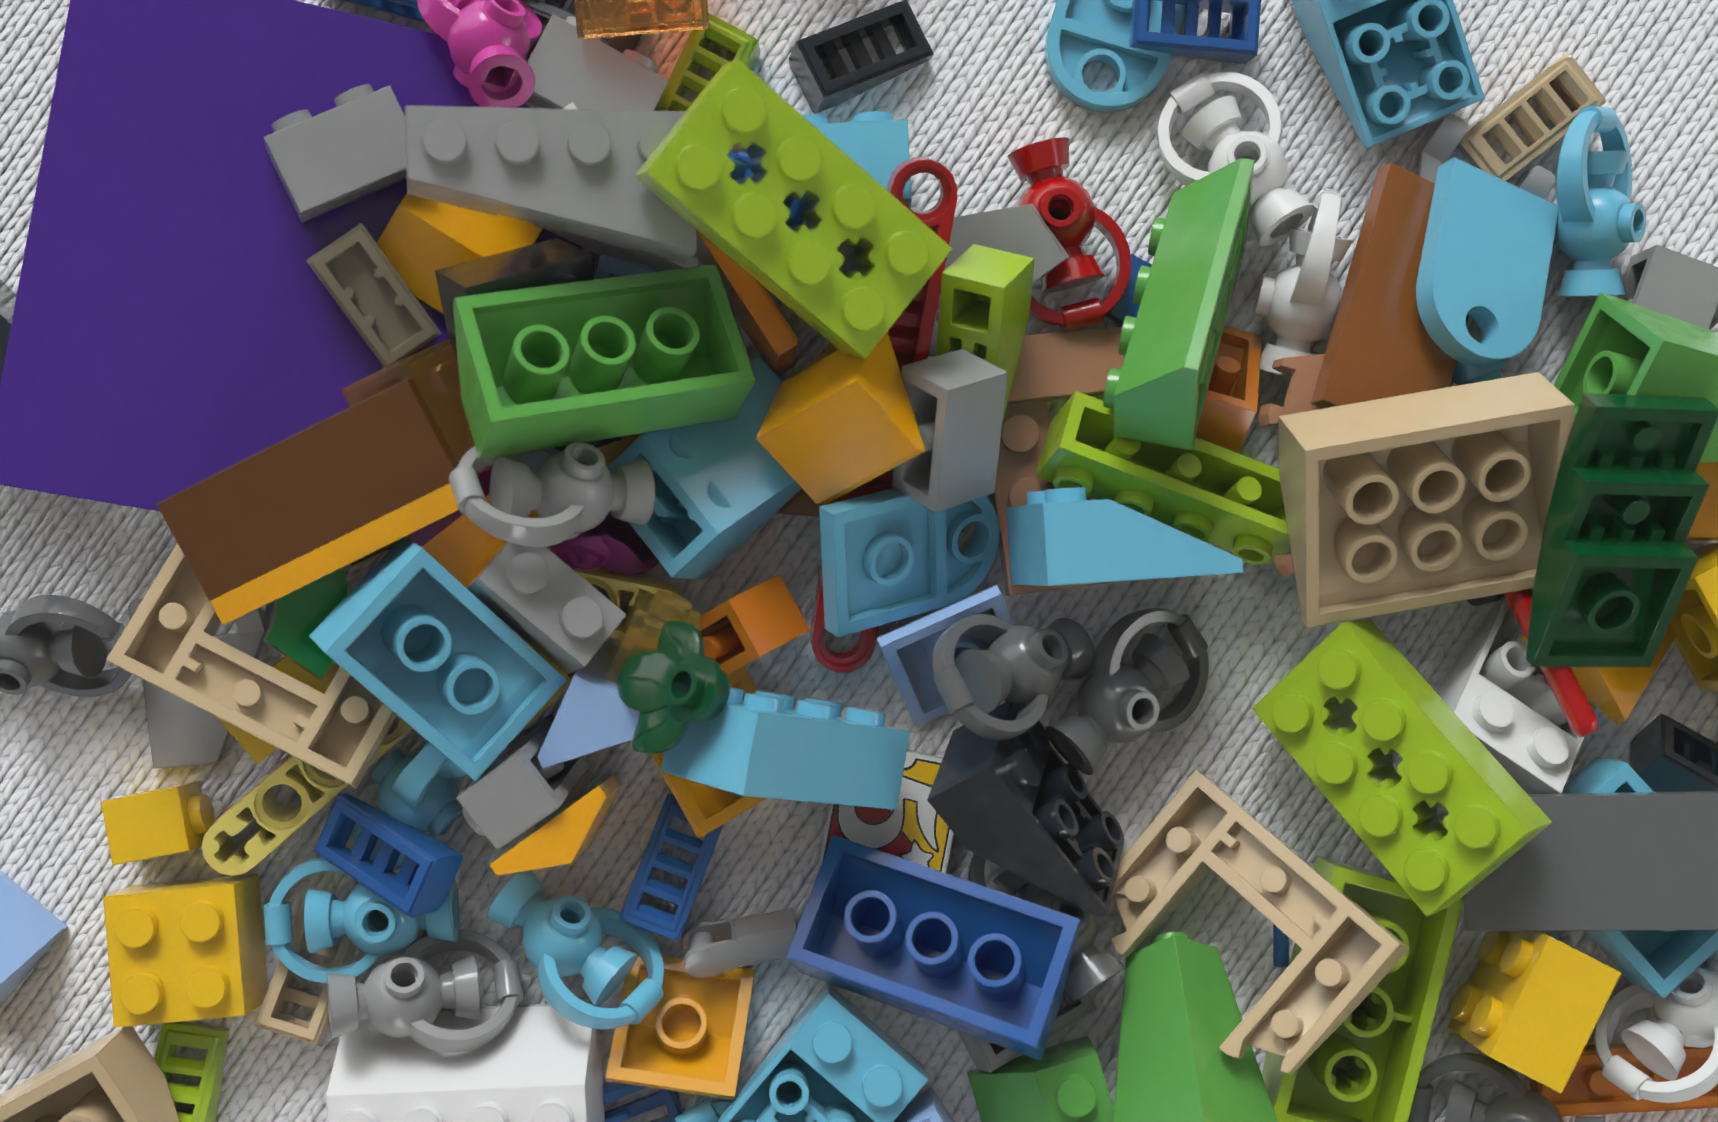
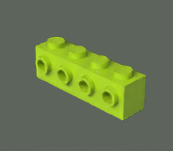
(1197, 491)

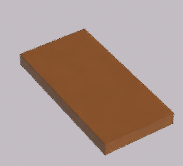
(1377, 334)

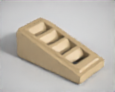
(1560, 93)
(279, 991)

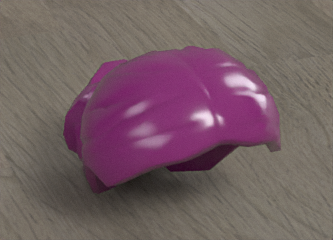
(608, 546)

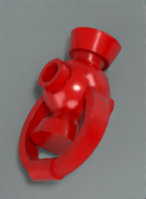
(1049, 191)

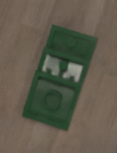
(1619, 530)

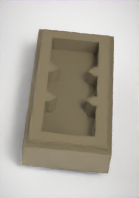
(373, 296)

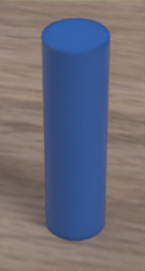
(1280, 948)

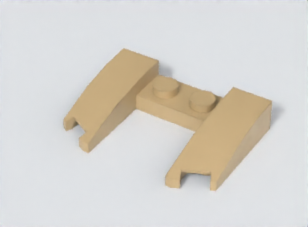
(176, 650)
(1340, 942)

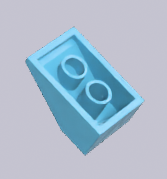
(1082, 541)
(438, 657)

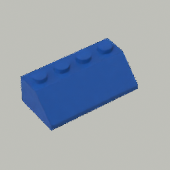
(936, 946)

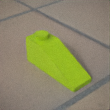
(986, 307)

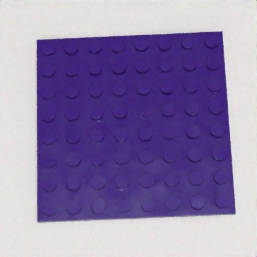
(163, 259)

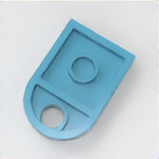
(1100, 32)
(1485, 260)
(898, 558)

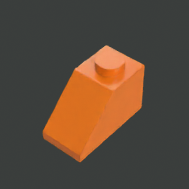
(1232, 390)
(751, 625)

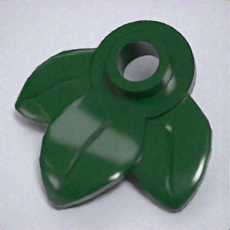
(672, 688)

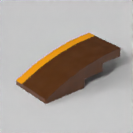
(314, 501)

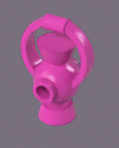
(488, 46)

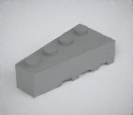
(549, 169)

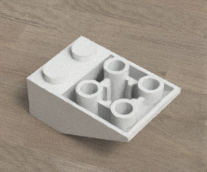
(1511, 705)

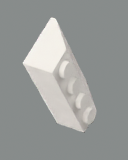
(528, 1073)

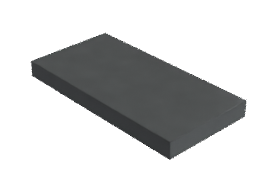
(1608, 867)

